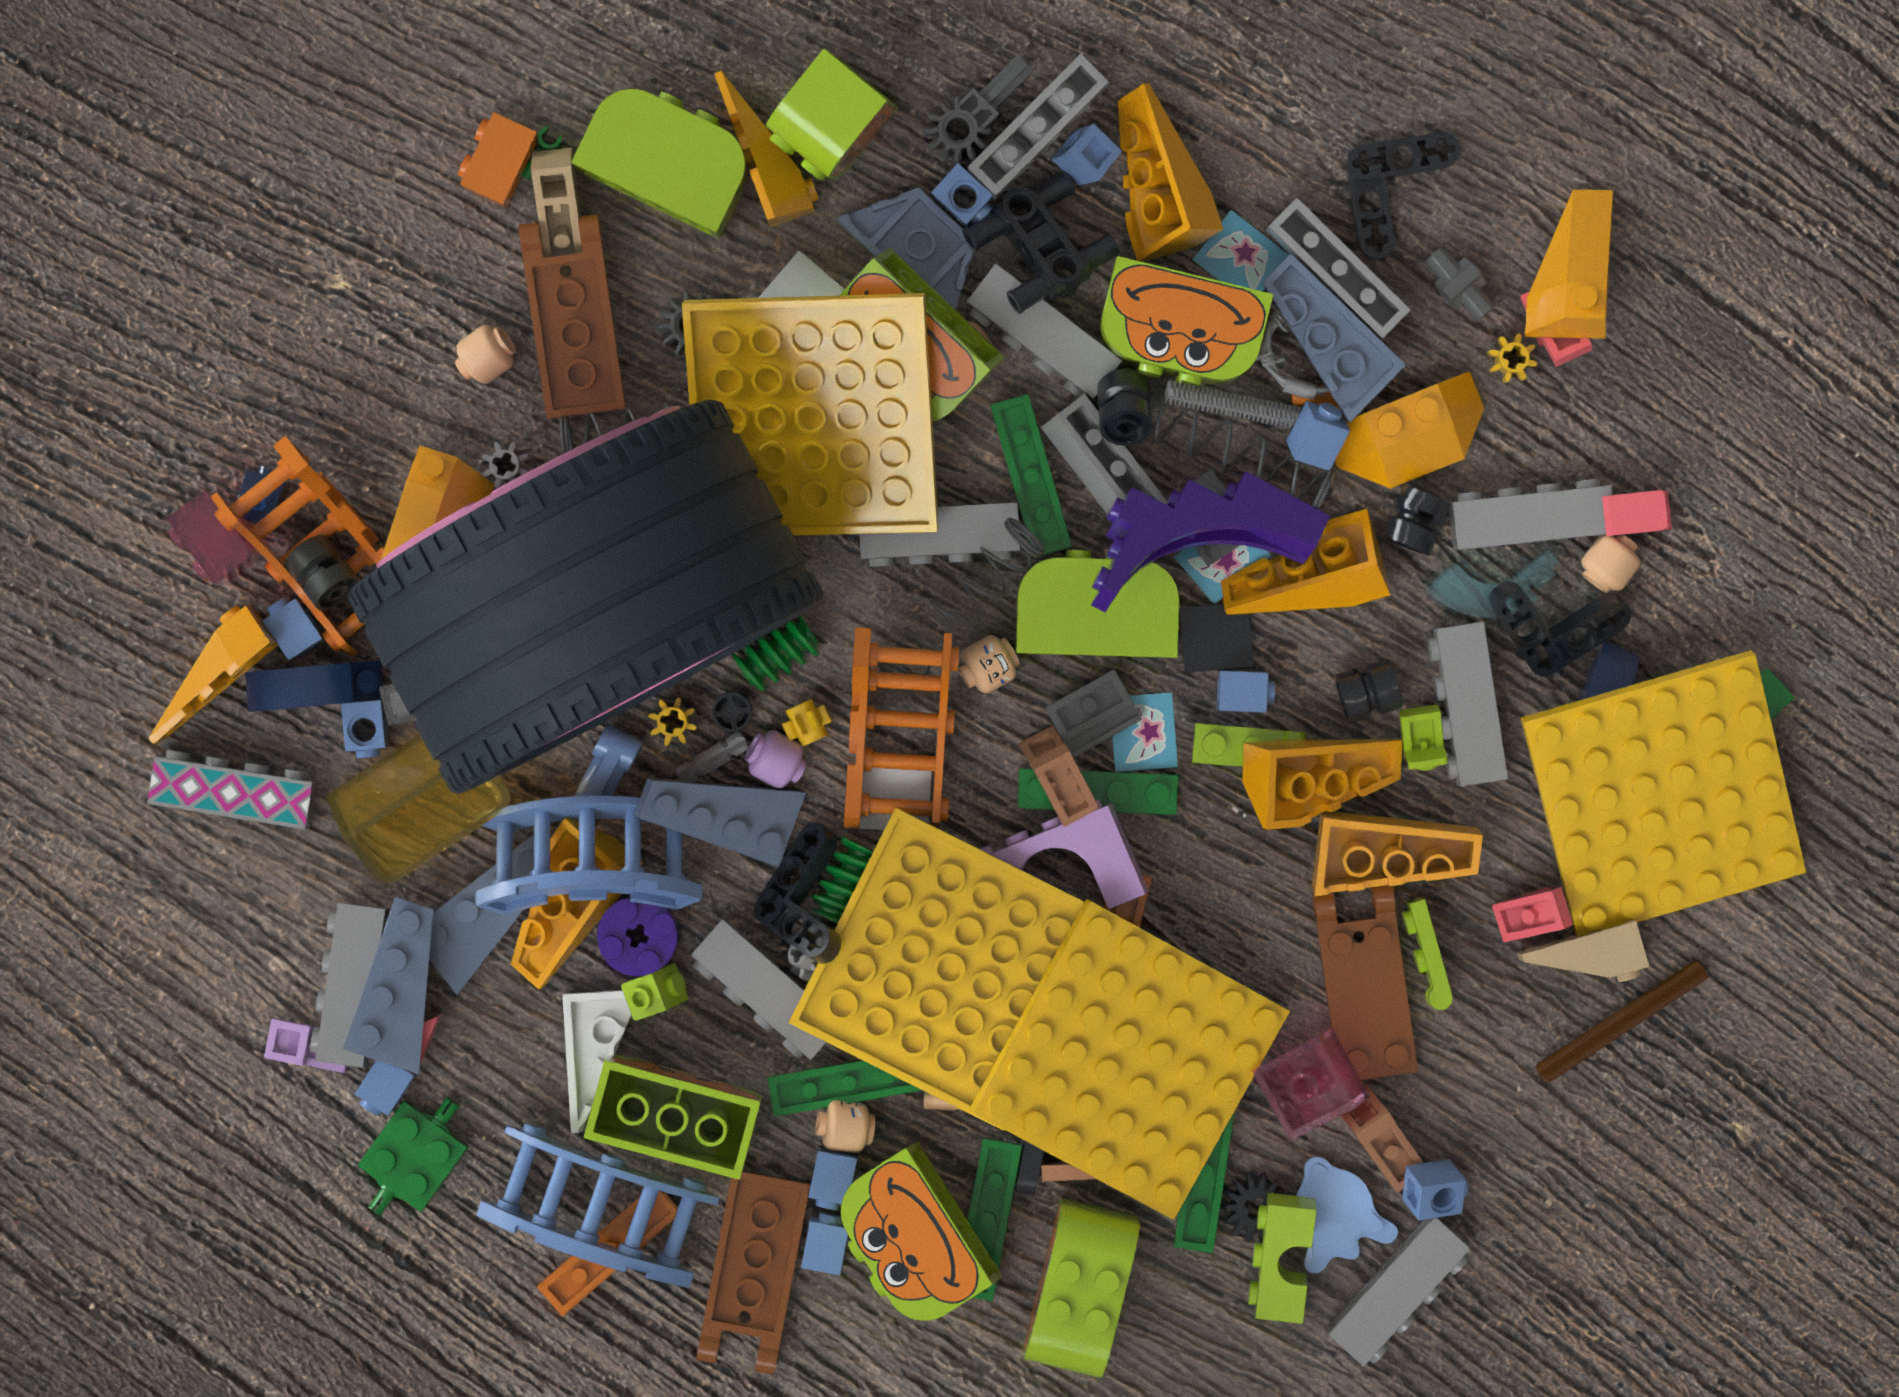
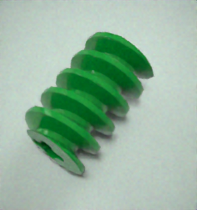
(777, 653)
(845, 880)

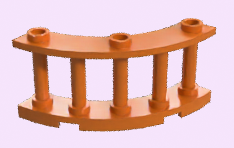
(341, 517)
(866, 716)

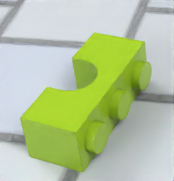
(1286, 1224)

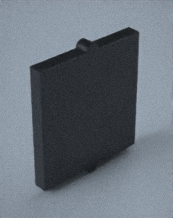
(1215, 639)

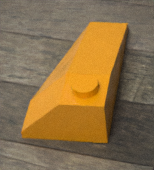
(774, 174)
(1573, 278)
(434, 490)
(1338, 573)
(226, 657)
(1308, 777)
(562, 924)

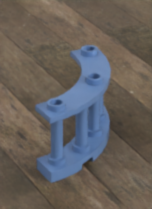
(587, 881)
(585, 1241)

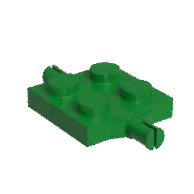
(413, 1156)

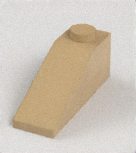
(557, 202)
(1602, 952)

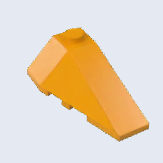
(1166, 191)

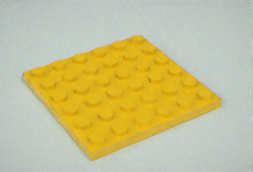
(825, 403)
(1664, 794)
(935, 960)
(1129, 1059)

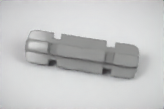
(712, 758)

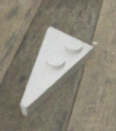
(592, 1032)

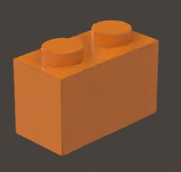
(498, 159)

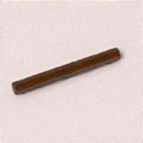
(1621, 1021)

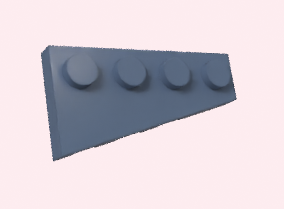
(1338, 344)
(730, 816)
(466, 933)
(394, 997)

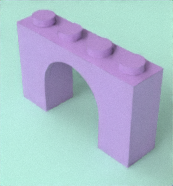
(1094, 838)

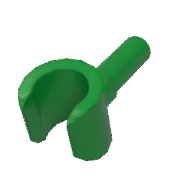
(541, 147)

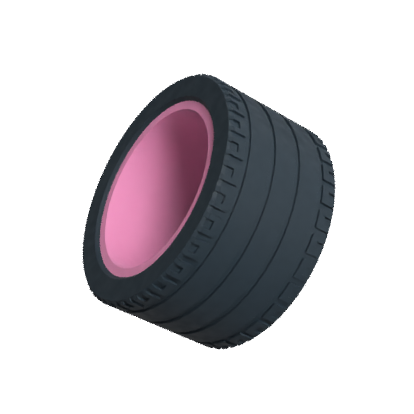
(582, 590)

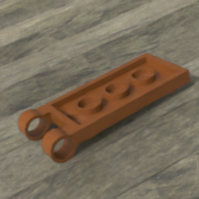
(573, 324)
(1367, 986)
(755, 1264)

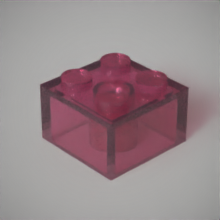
(217, 552)
(1311, 1084)

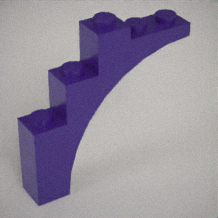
(1245, 514)

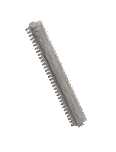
(1231, 402)

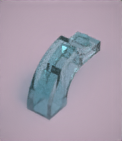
(1470, 597)

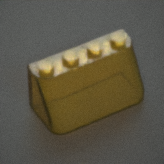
(405, 812)

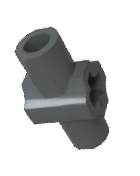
(1460, 283)

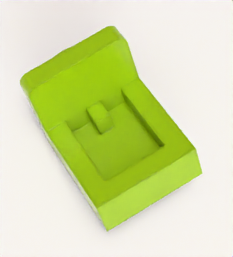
(1422, 737)
(655, 992)

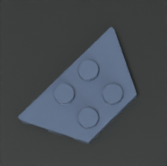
(919, 235)

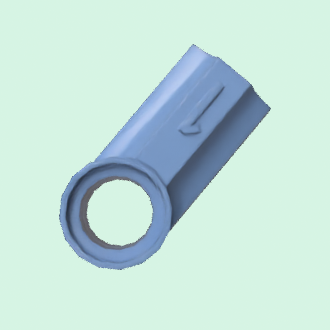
(612, 758)

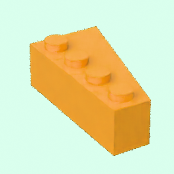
(1382, 851)

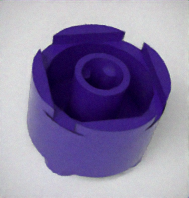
(617, 944)

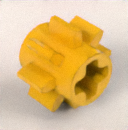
(1521, 352)
(806, 722)
(663, 727)

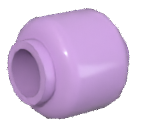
(775, 759)

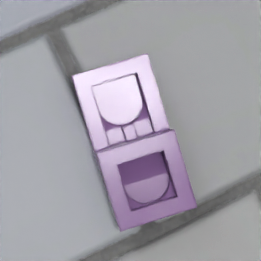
(291, 1044)

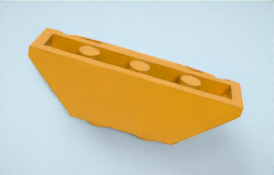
(1413, 433)

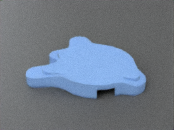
(1342, 1214)

